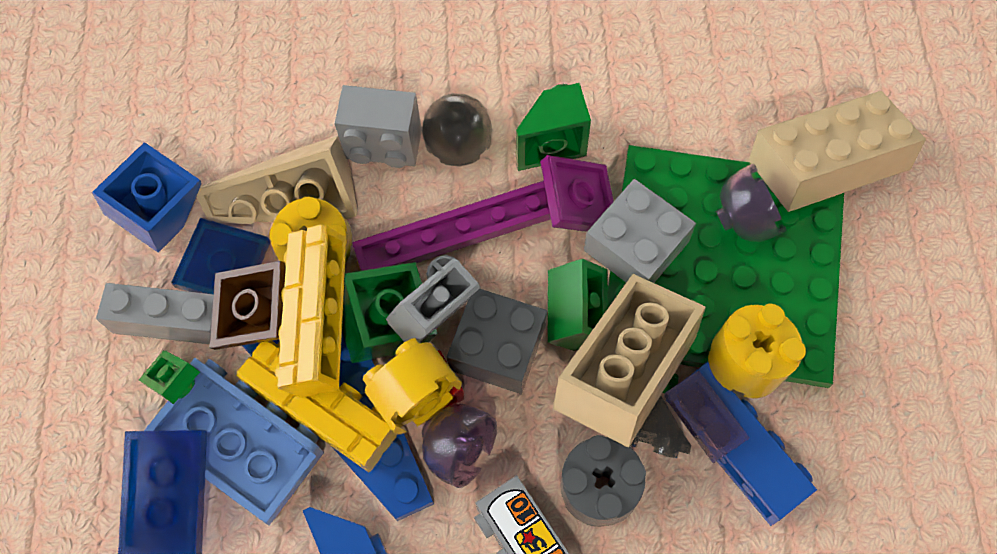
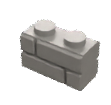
(433, 302)

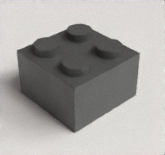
(497, 340)

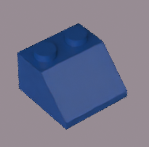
(148, 196)

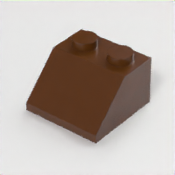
(247, 305)

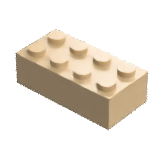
(835, 150)
(628, 359)

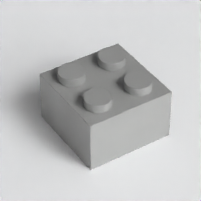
(379, 126)
(638, 234)

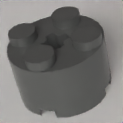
(613, 502)

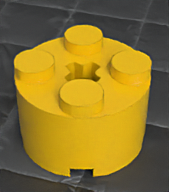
(303, 215)
(756, 350)
(411, 385)

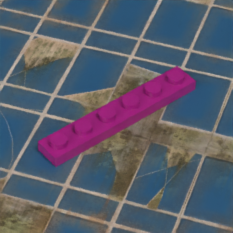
(455, 229)

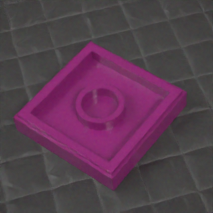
(575, 192)

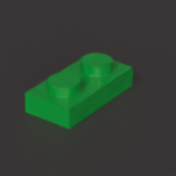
(170, 377)

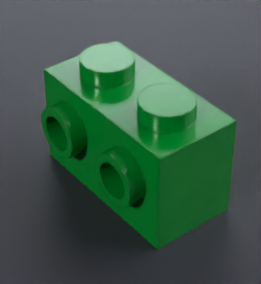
(575, 302)

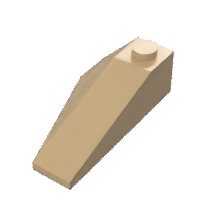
(266, 188)

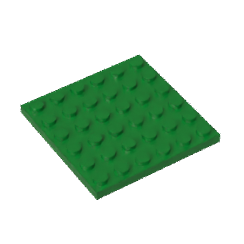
(729, 273)

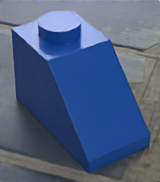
(341, 536)

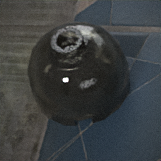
(457, 129)

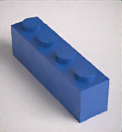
(760, 464)

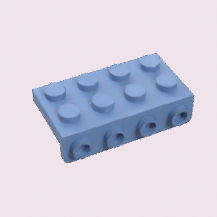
(248, 447)

